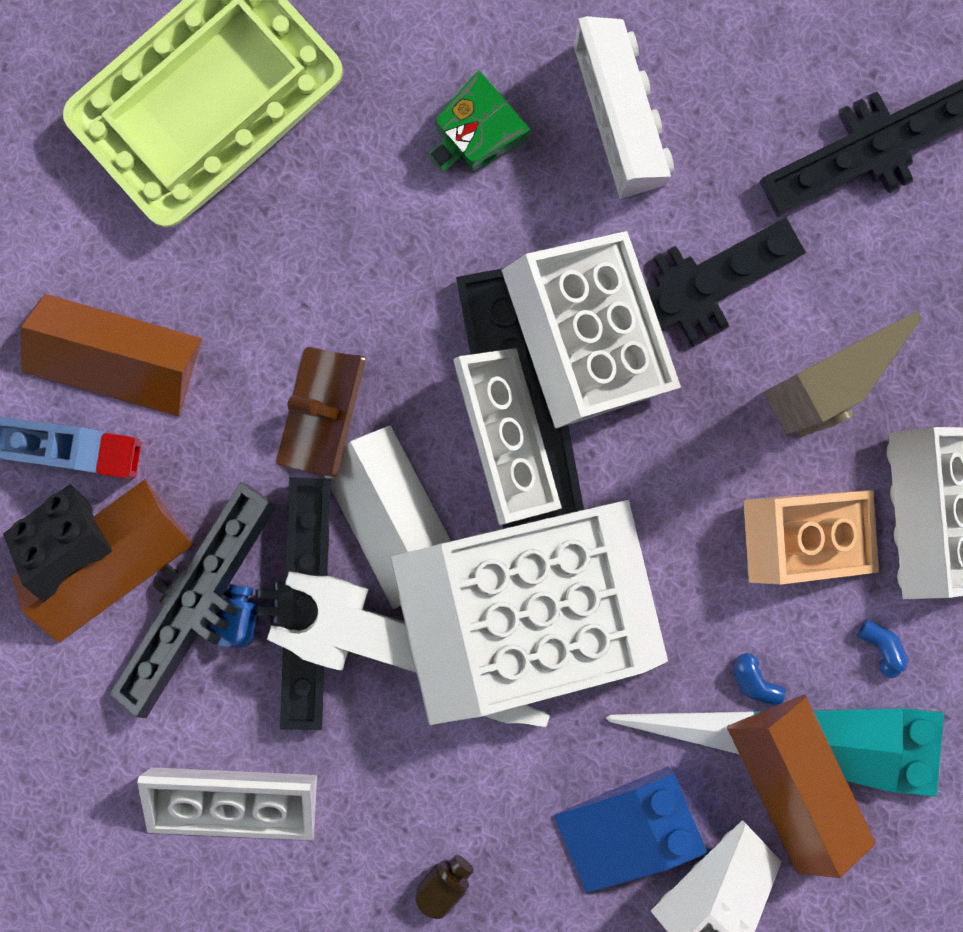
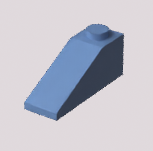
(50, 444)

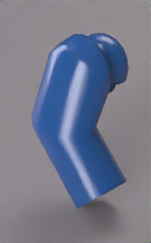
(890, 647)
(752, 682)

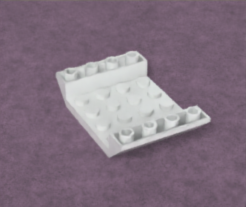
(528, 612)

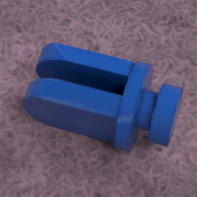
(242, 625)

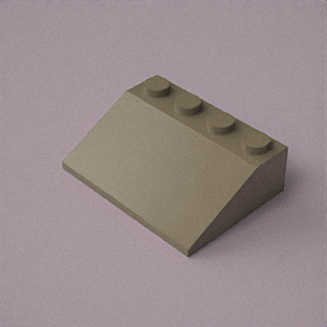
(829, 389)

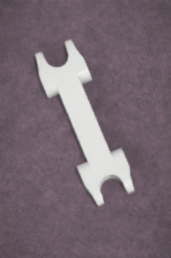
(347, 627)

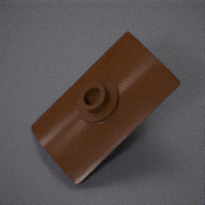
(320, 411)

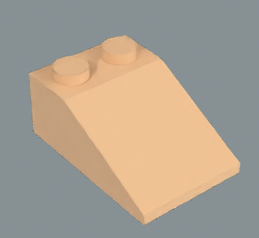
(810, 537)

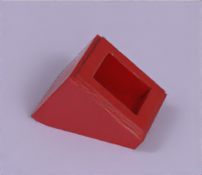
(119, 456)

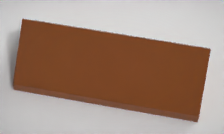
(108, 354)
(142, 543)
(803, 788)

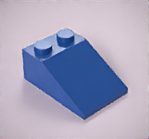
(631, 831)

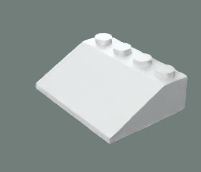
(590, 327)

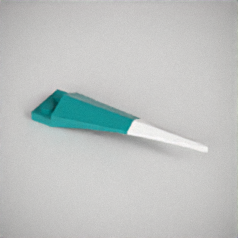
(873, 746)

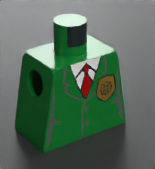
(477, 127)

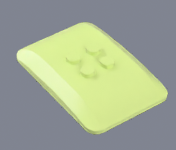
(201, 100)

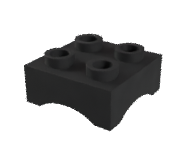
(55, 542)

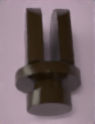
(443, 887)

